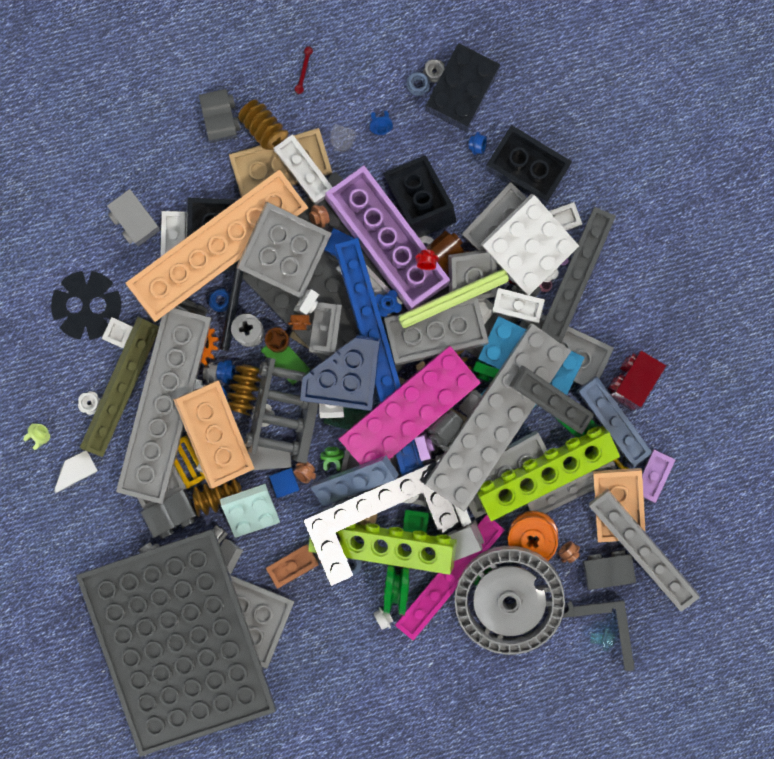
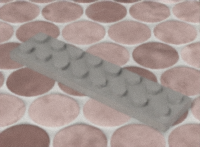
(494, 420)
(157, 421)

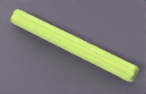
(453, 298)

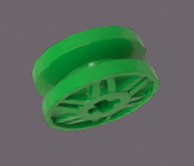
(396, 590)

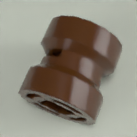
(274, 338)

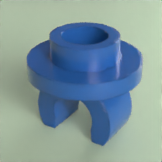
(381, 125)

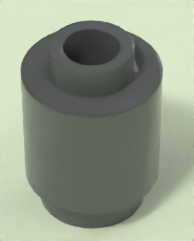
(445, 428)

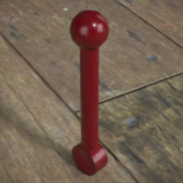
(299, 88)

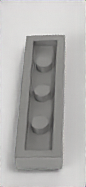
(567, 492)

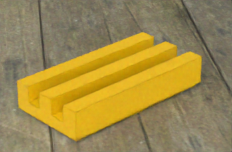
(185, 439)

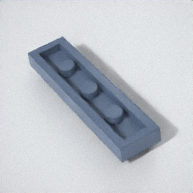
(615, 421)
(354, 480)

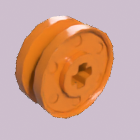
(534, 524)

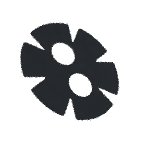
(77, 287)

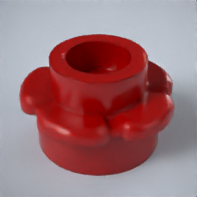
(426, 260)

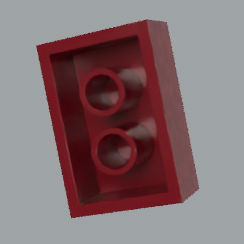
(636, 381)

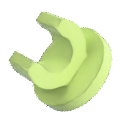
(38, 433)

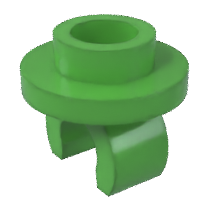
(332, 454)

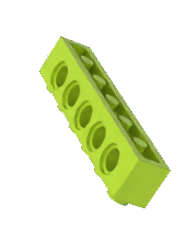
(559, 475)
(394, 554)

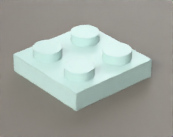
(250, 510)

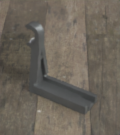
(606, 607)

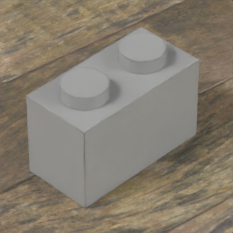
(133, 218)

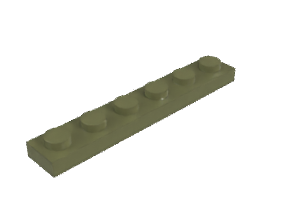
(119, 387)

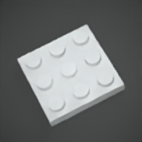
(529, 244)

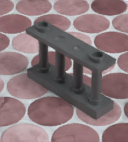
(303, 426)

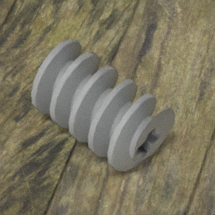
(239, 327)

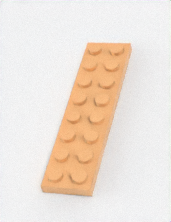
(209, 248)

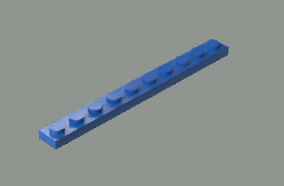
(371, 325)

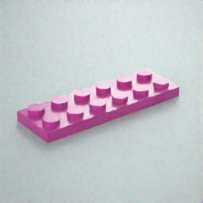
(410, 408)

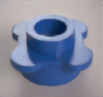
(394, 306)

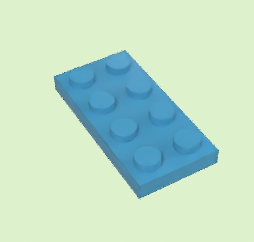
(503, 340)

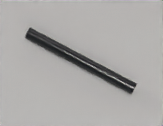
(232, 308)

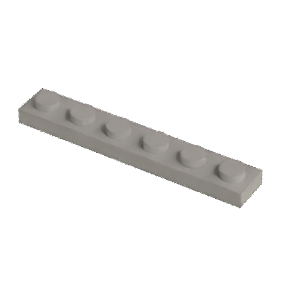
(644, 550)

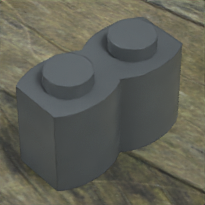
(218, 115)
(174, 512)
(609, 571)

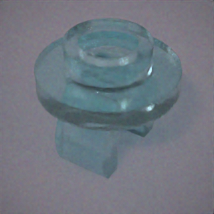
(606, 639)

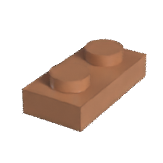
(292, 566)

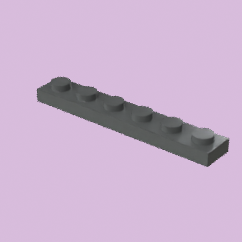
(578, 274)

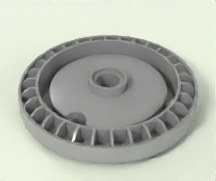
(509, 618)

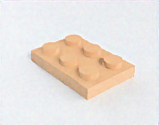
(627, 489)

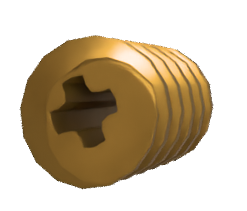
(262, 125)
(243, 388)
(212, 497)

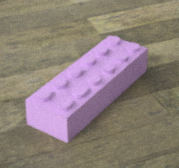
(385, 237)

